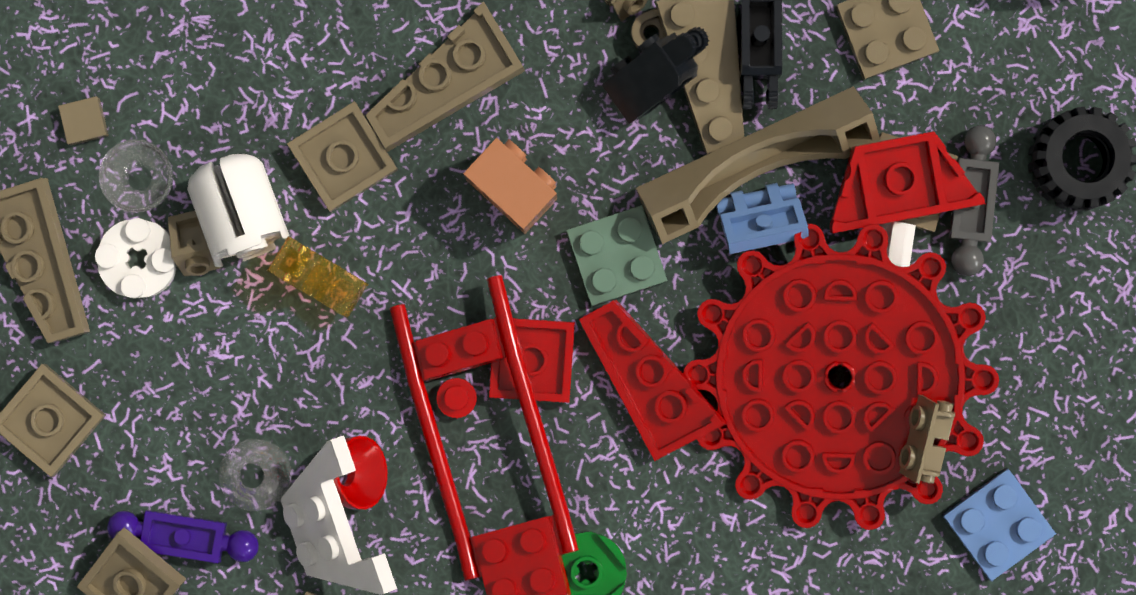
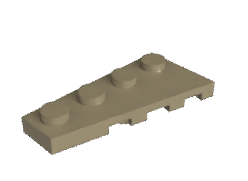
(459, 72)
(716, 90)
(40, 260)

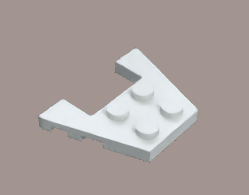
(322, 529)

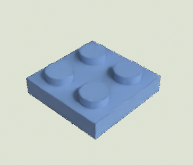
(999, 524)

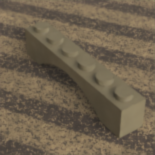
(824, 130)

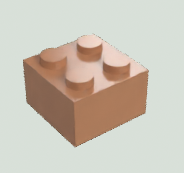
(511, 184)

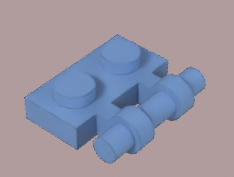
(761, 218)

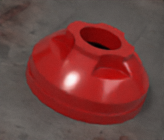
(369, 481)

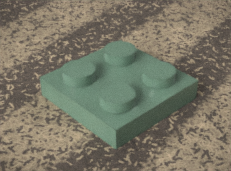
(616, 255)

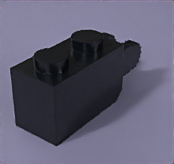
(760, 48)
(655, 73)

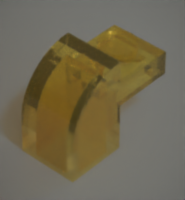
(317, 277)

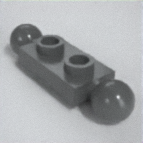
(975, 222)

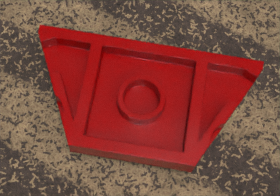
(900, 182)

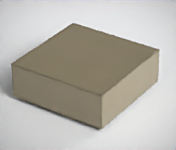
(83, 120)

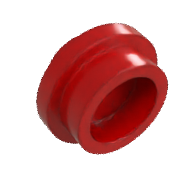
(456, 398)

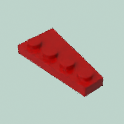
(653, 389)

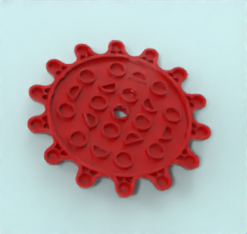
(826, 314)

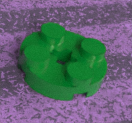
(606, 555)

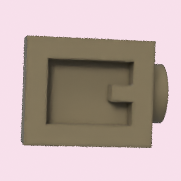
(189, 245)

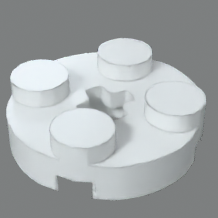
(114, 256)

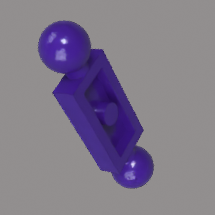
(186, 536)

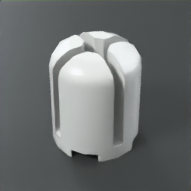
(236, 208)

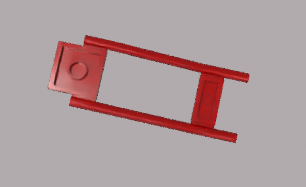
(521, 556)

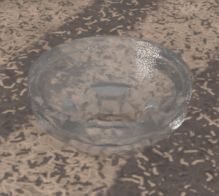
(115, 174)
(276, 474)

